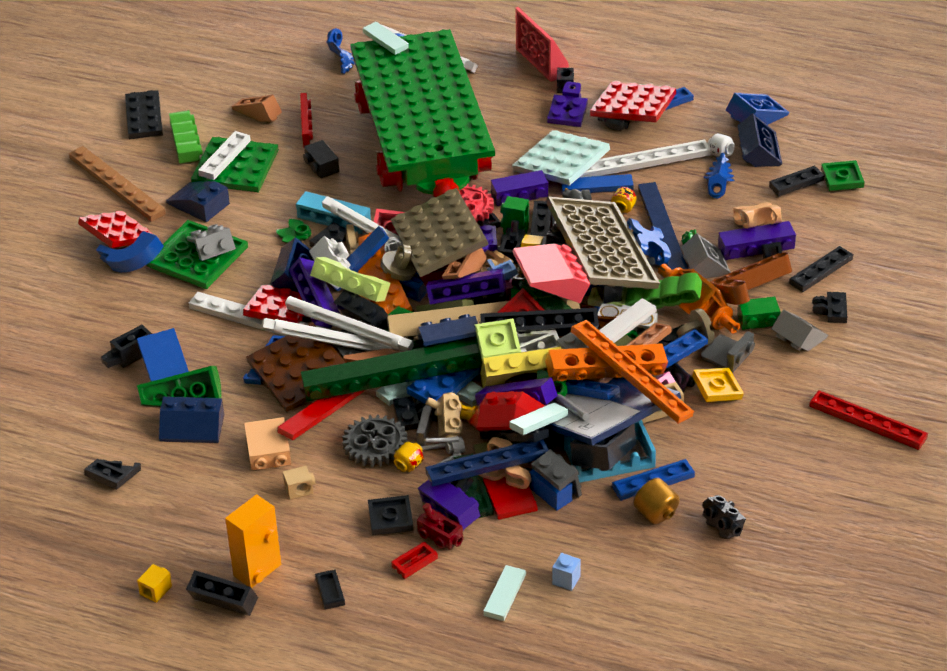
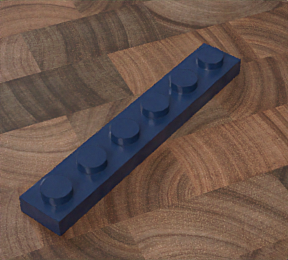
(485, 462)

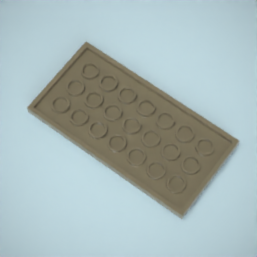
(602, 243)

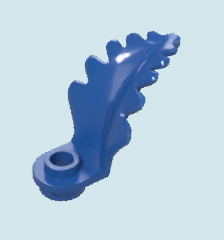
(334, 41)
(719, 176)

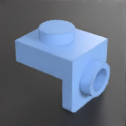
(508, 268)

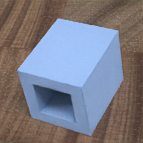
(566, 571)

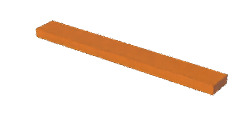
(632, 371)

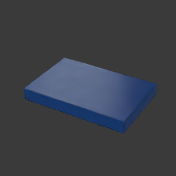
(162, 354)

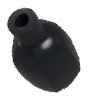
(615, 124)

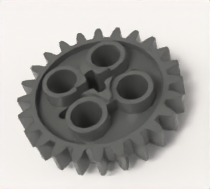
(373, 440)

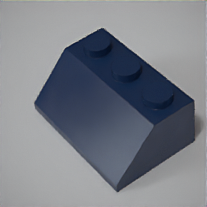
(758, 143)
(288, 256)
(447, 331)
(191, 419)

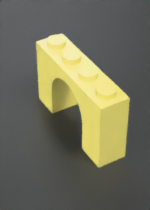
(500, 368)

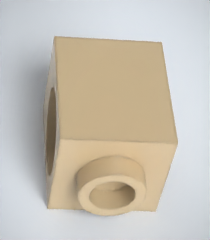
(298, 482)

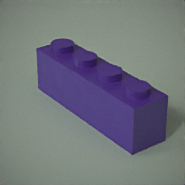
(748, 241)
(466, 287)
(312, 289)
(540, 389)

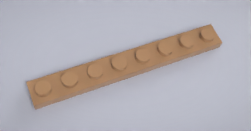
(117, 183)

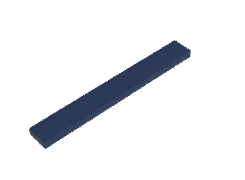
(659, 218)

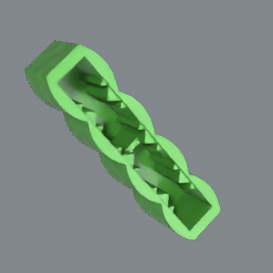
(185, 136)
(671, 291)

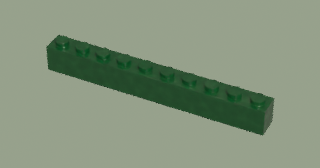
(391, 369)

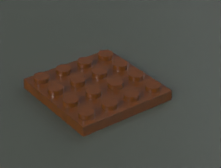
(283, 361)

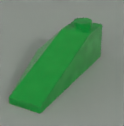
(195, 384)

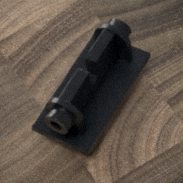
(680, 376)

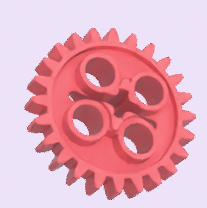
(478, 202)

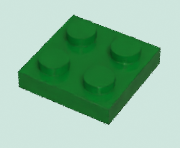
(842, 175)

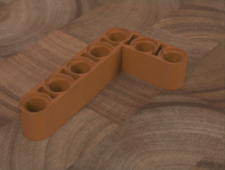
(736, 284)

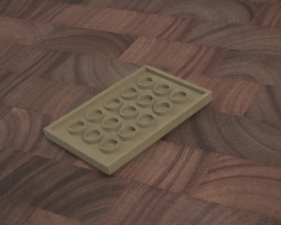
(439, 231)

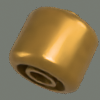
(656, 501)

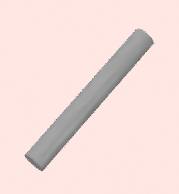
(572, 407)

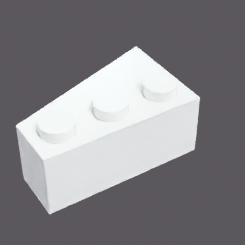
(538, 340)

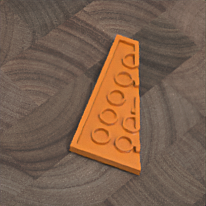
(396, 294)

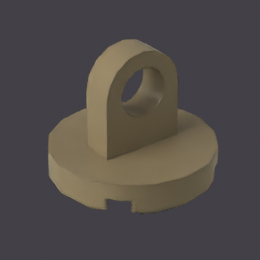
(399, 263)
(700, 321)

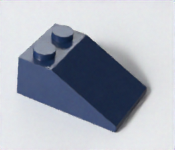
(201, 199)

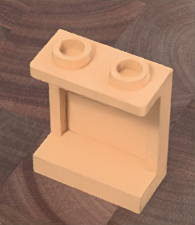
(265, 445)

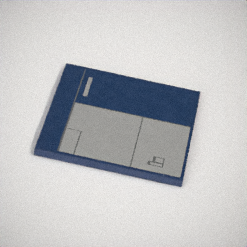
(605, 415)

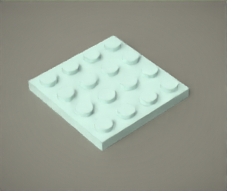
(562, 156)

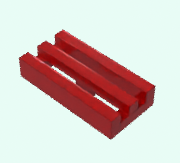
(417, 562)

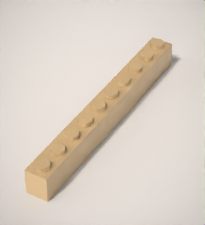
(408, 323)

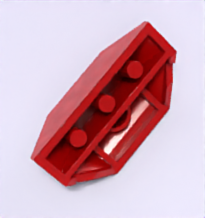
(502, 407)

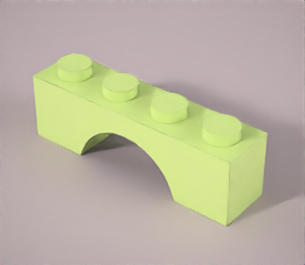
(358, 283)

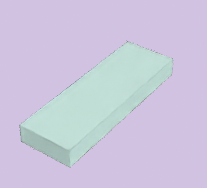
(385, 38)
(538, 418)
(504, 593)

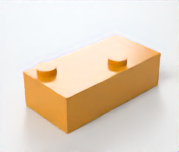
(253, 541)

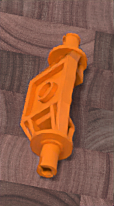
(710, 301)

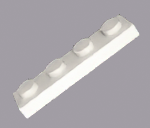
(224, 155)

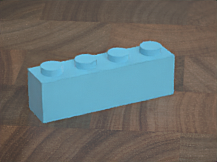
(310, 208)

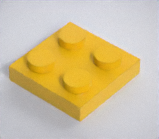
(717, 384)

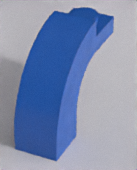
(133, 257)

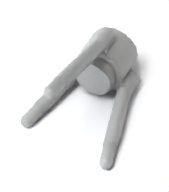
(453, 445)

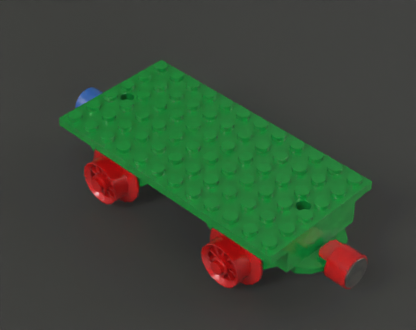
(422, 113)

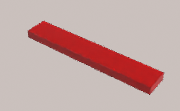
(314, 414)
(868, 420)

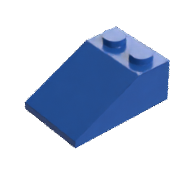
(761, 105)

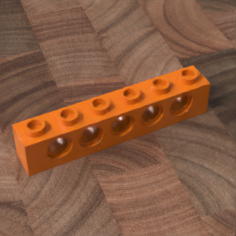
(586, 364)

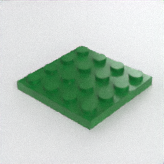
(246, 170)
(181, 259)

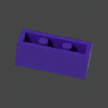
(525, 186)
(450, 502)

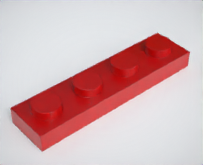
(306, 119)

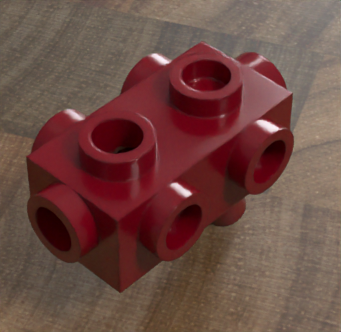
(439, 528)

